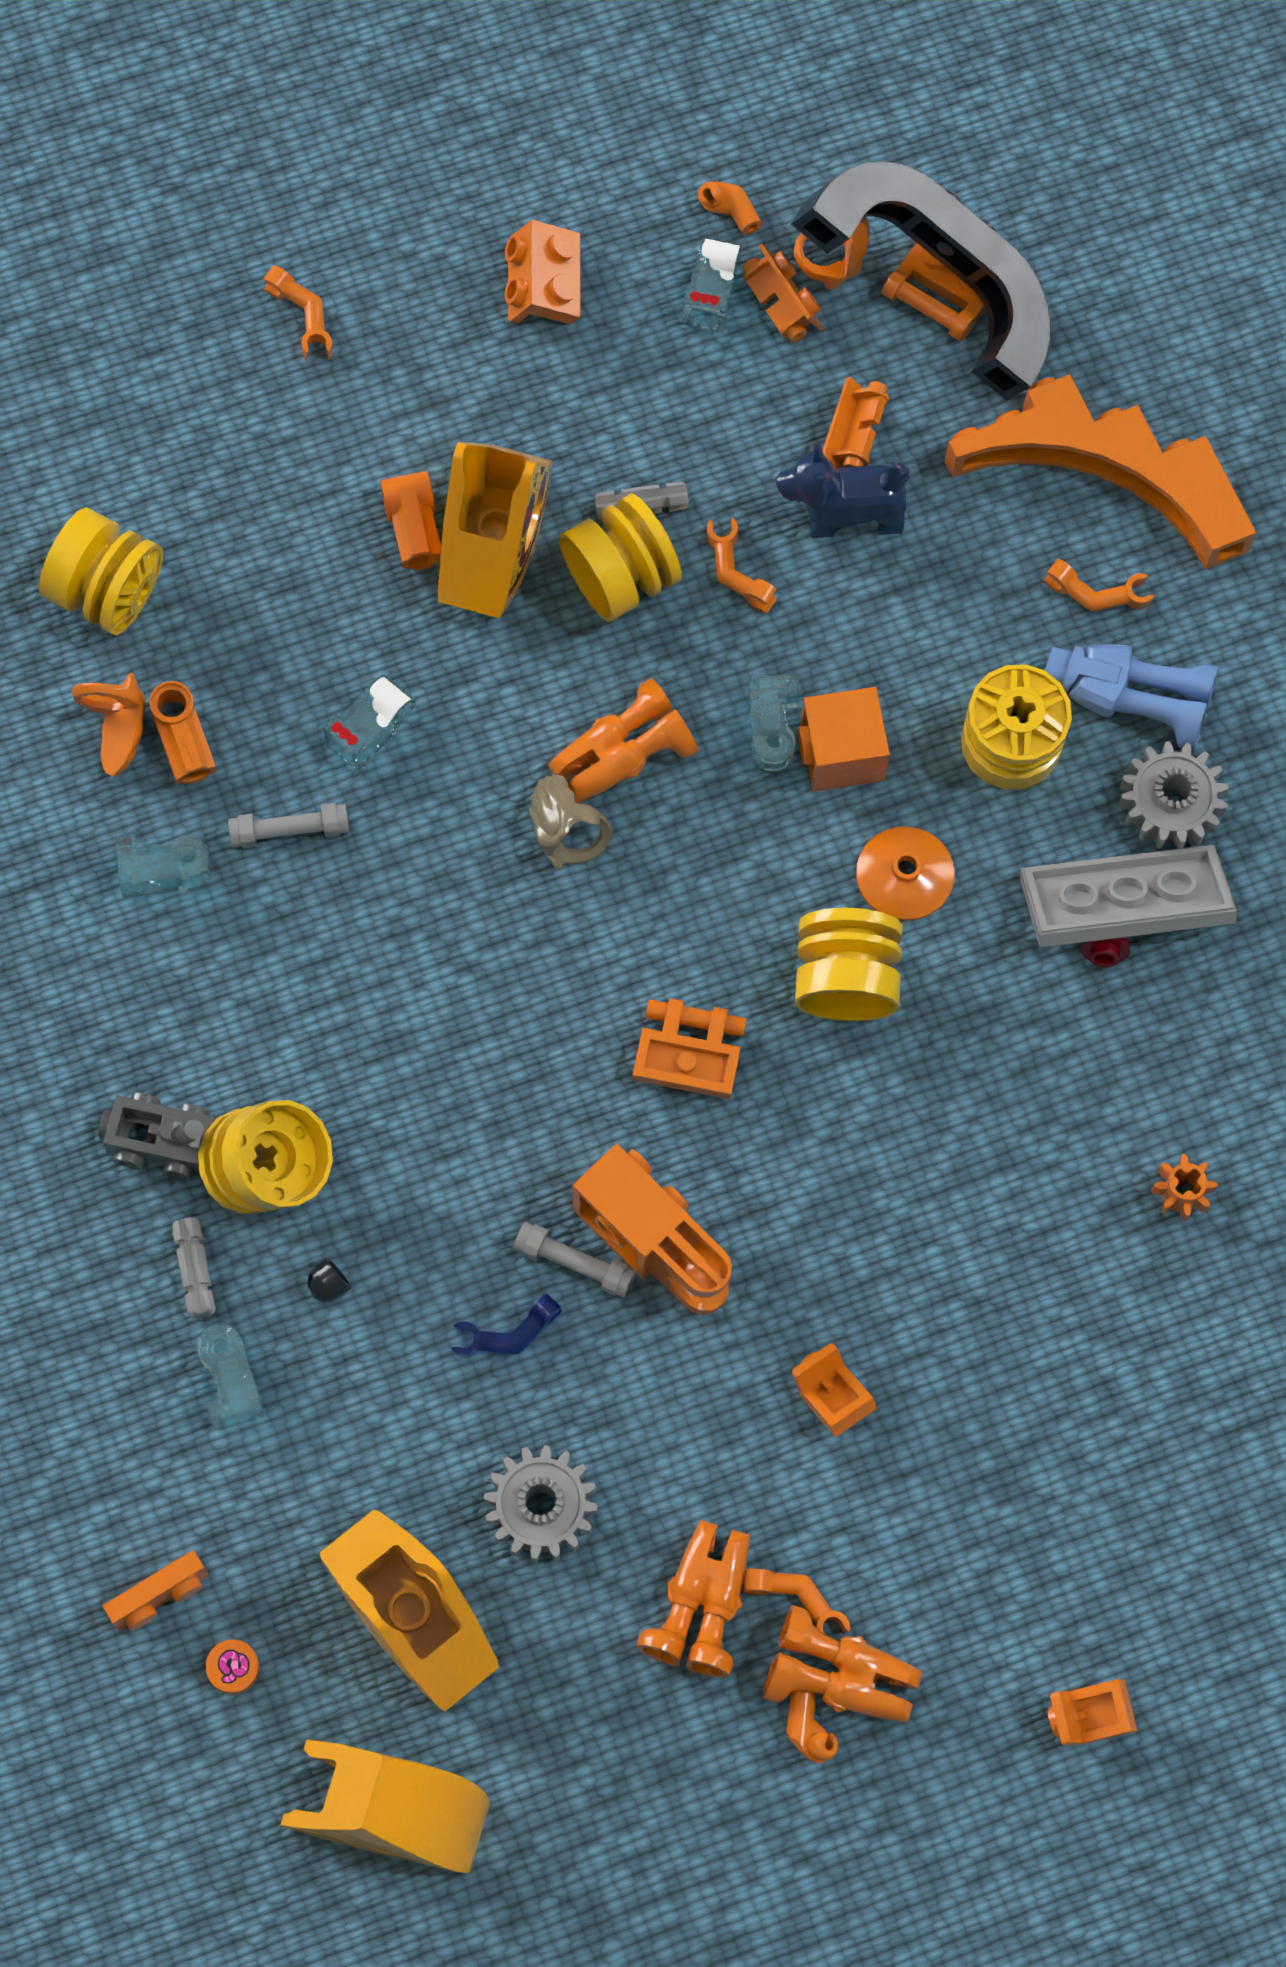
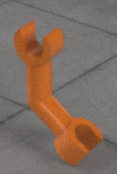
(281, 286)
(1064, 580)
(756, 592)
(768, 1582)

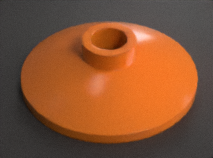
(901, 894)

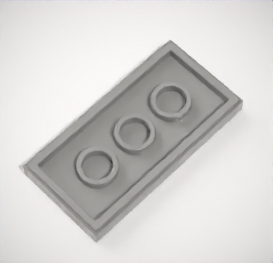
(1127, 896)

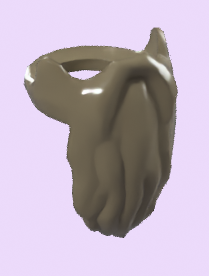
(554, 814)

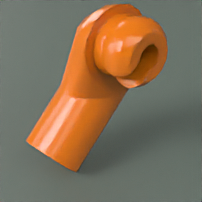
(730, 201)
(806, 1732)

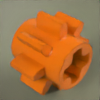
(1179, 1175)

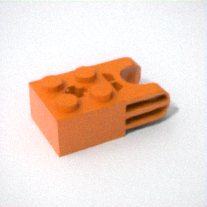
(652, 1230)

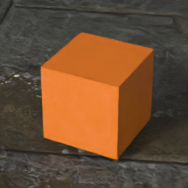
(843, 739)

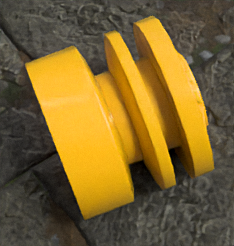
(628, 554)
(100, 571)
(999, 745)
(849, 964)
(265, 1157)

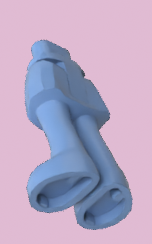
(1101, 679)

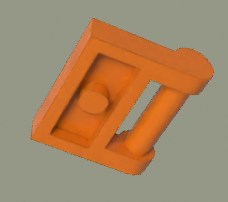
(935, 276)

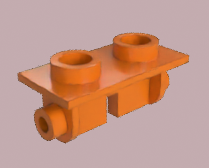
(794, 308)
(850, 431)

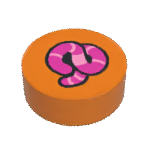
(232, 1667)

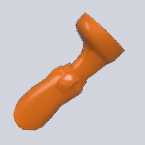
(612, 758)
(707, 1584)
(857, 1676)

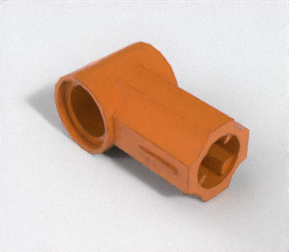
(411, 509)
(181, 735)

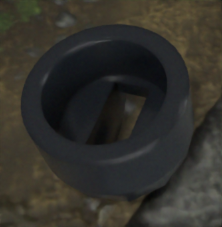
(327, 1282)

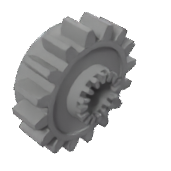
(1176, 772)
(536, 1476)

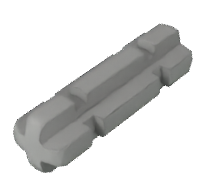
(673, 496)
(193, 1267)

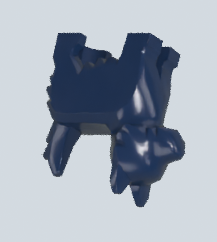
(846, 494)

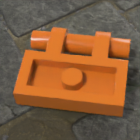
(686, 1061)

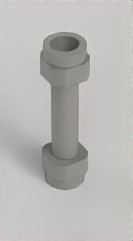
(246, 831)
(534, 1242)

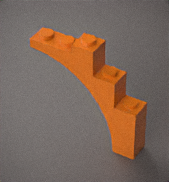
(1118, 447)

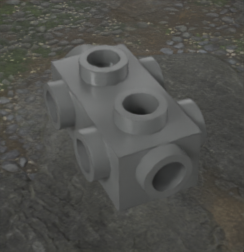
(171, 1139)

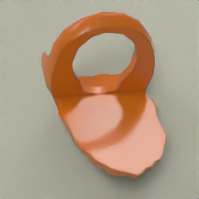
(840, 271)
(123, 719)

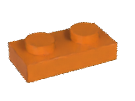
(175, 1581)

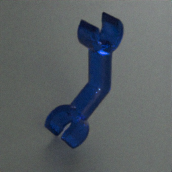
(538, 1319)

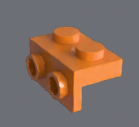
(543, 273)

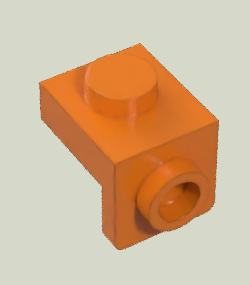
(832, 1390)
(1091, 1713)

